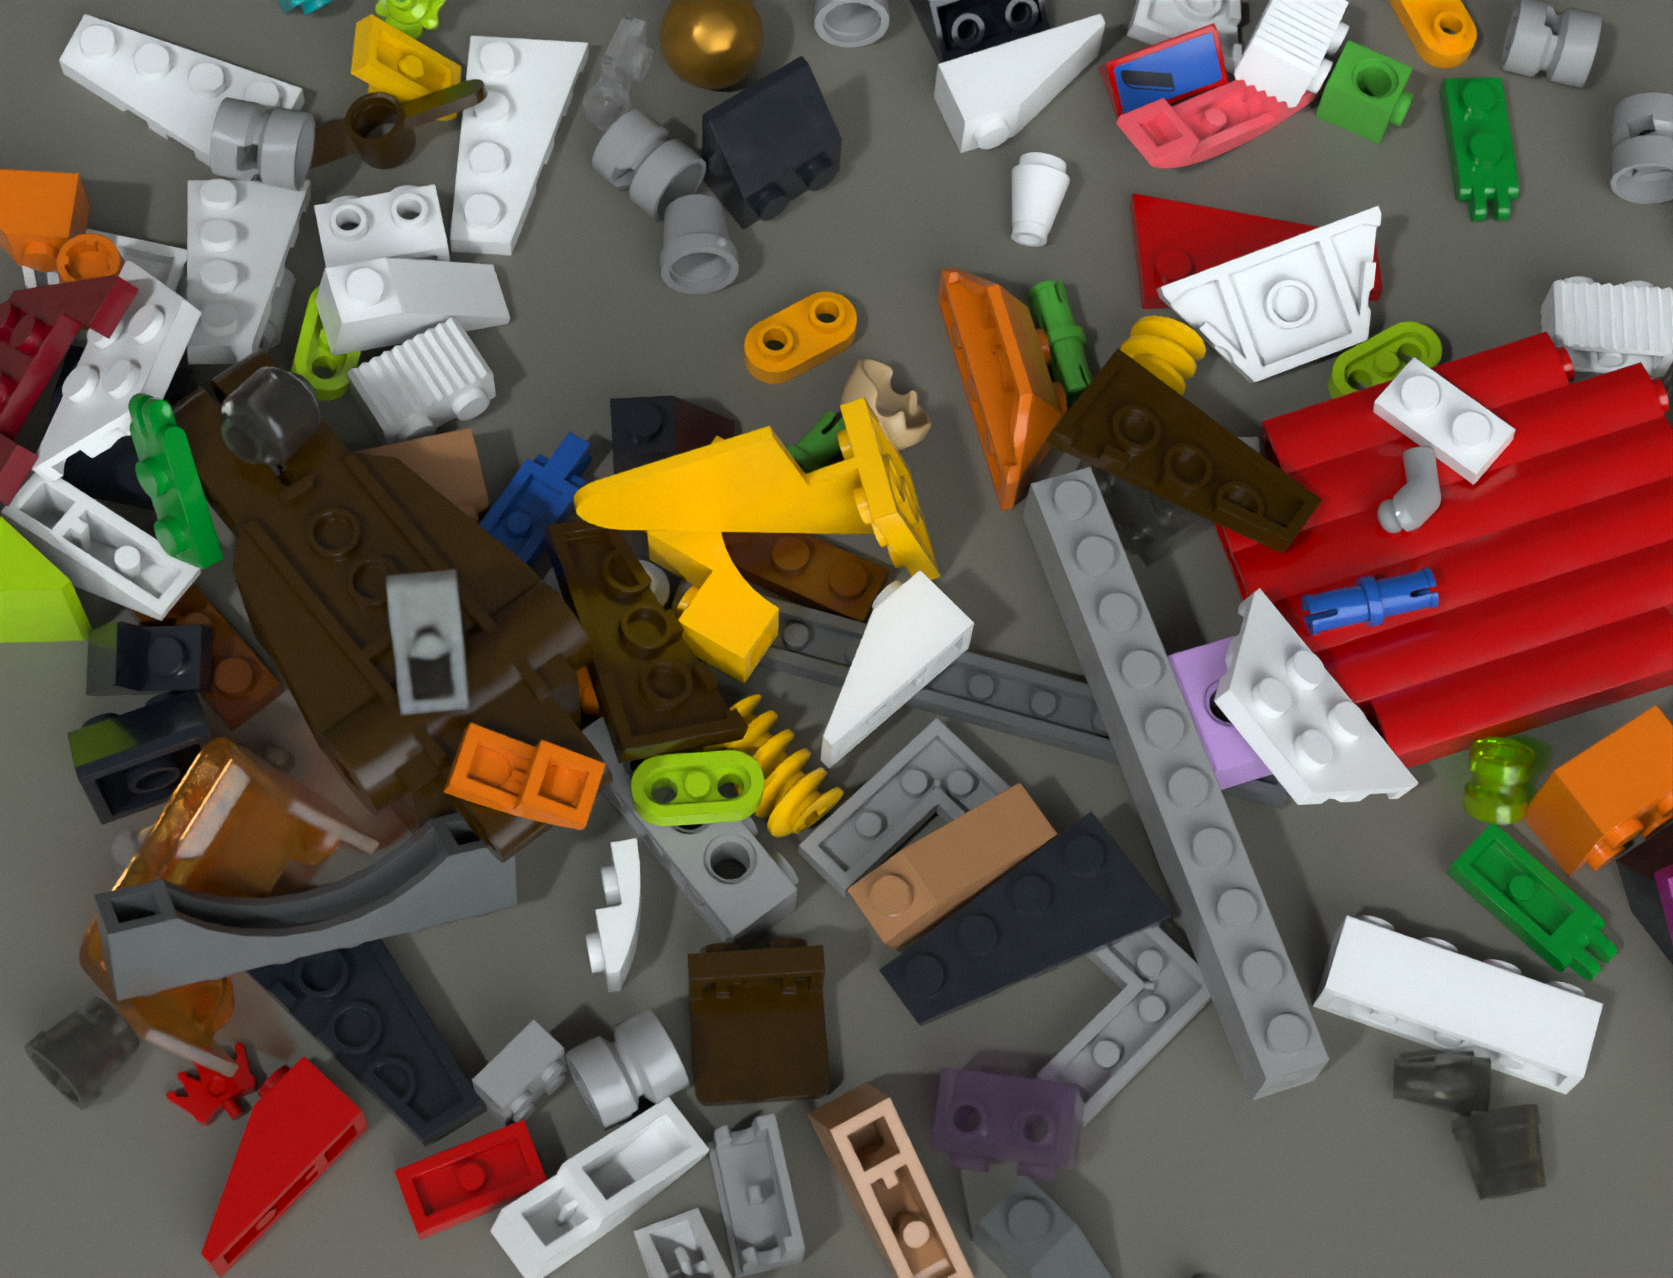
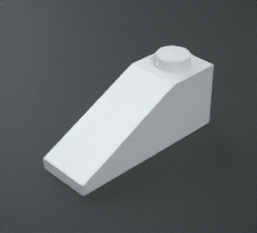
(1006, 86)
(397, 298)
(98, 547)
(903, 648)

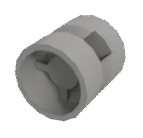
(1551, 42)
(253, 142)
(1643, 148)
(641, 160)
(632, 1066)

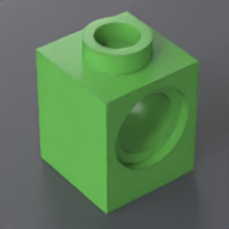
(1364, 72)

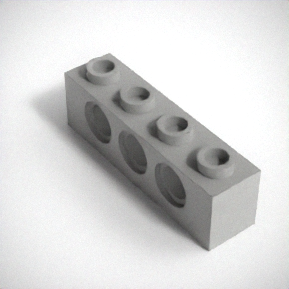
(733, 908)

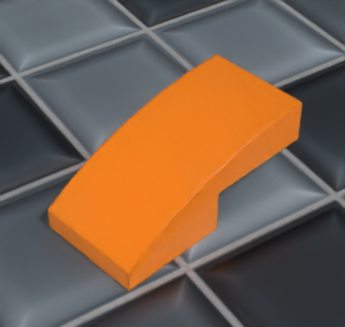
(524, 780)

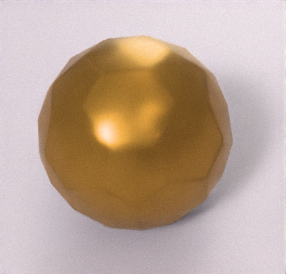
(711, 41)

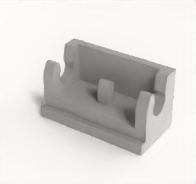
(756, 1198)

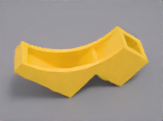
(721, 612)

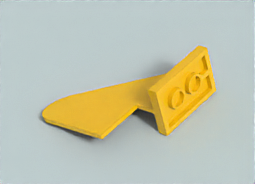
(760, 488)

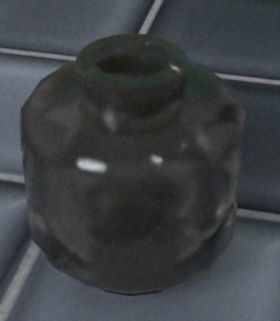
(269, 416)

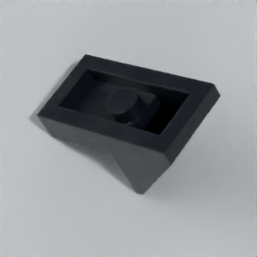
(148, 659)

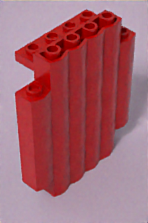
(1540, 568)

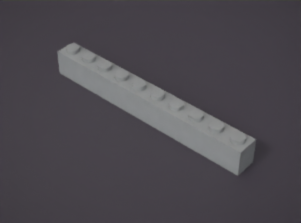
(1174, 787)

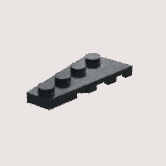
(1042, 914)
(378, 1031)

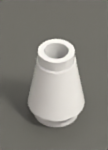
(1036, 196)

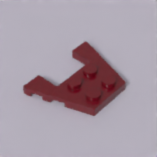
(34, 337)

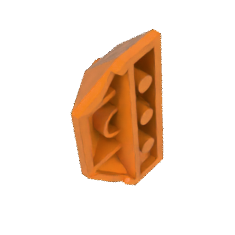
(1002, 377)

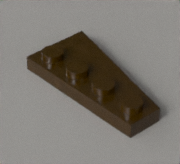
(1173, 449)
(642, 668)

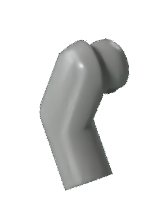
(1417, 498)

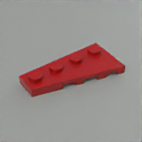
(1189, 238)

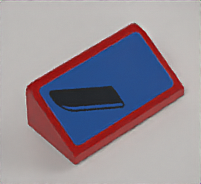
(1166, 71)

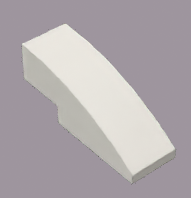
(598, 1190)

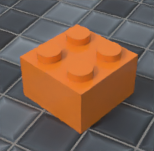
(1607, 795)

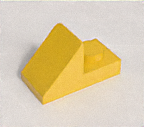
(399, 63)

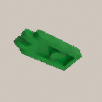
(1479, 145)
(173, 483)
(1533, 903)

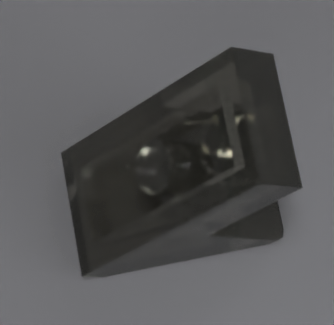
(428, 642)

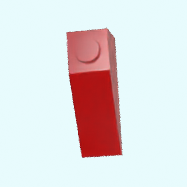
(286, 1147)

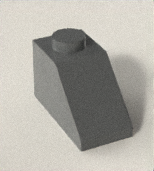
(1035, 1238)

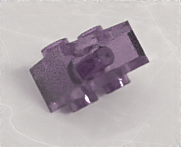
(1009, 1115)

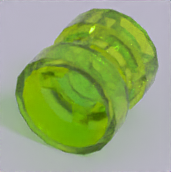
(1498, 780)

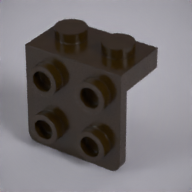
(758, 1023)

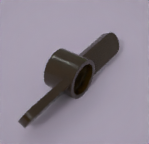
(349, 134)

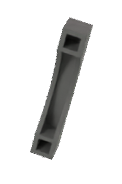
(175, 936)

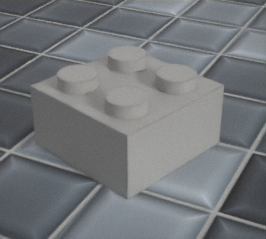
(521, 1075)

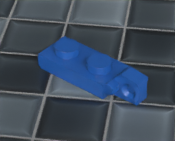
(537, 498)

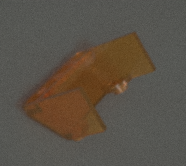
(224, 836)

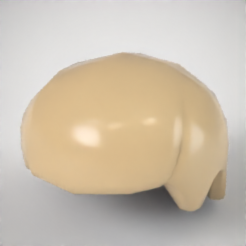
(898, 413)

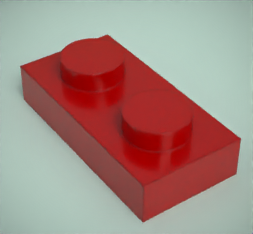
(470, 1179)

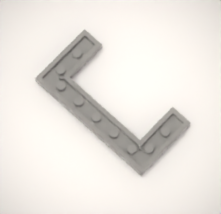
(945, 777)

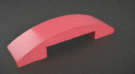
(1205, 123)

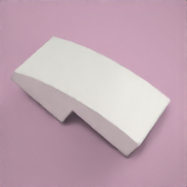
(618, 927)

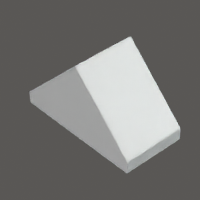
(680, 1248)

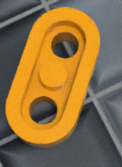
(1423, 26)
(805, 337)

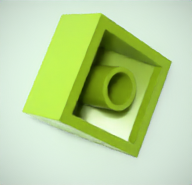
(35, 595)

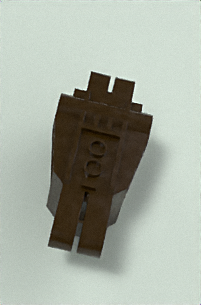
(317, 601)

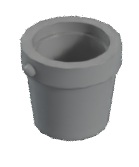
(851, 21)
(697, 246)

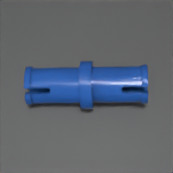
(1369, 601)

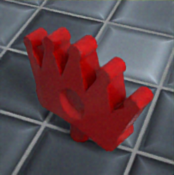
(215, 1090)

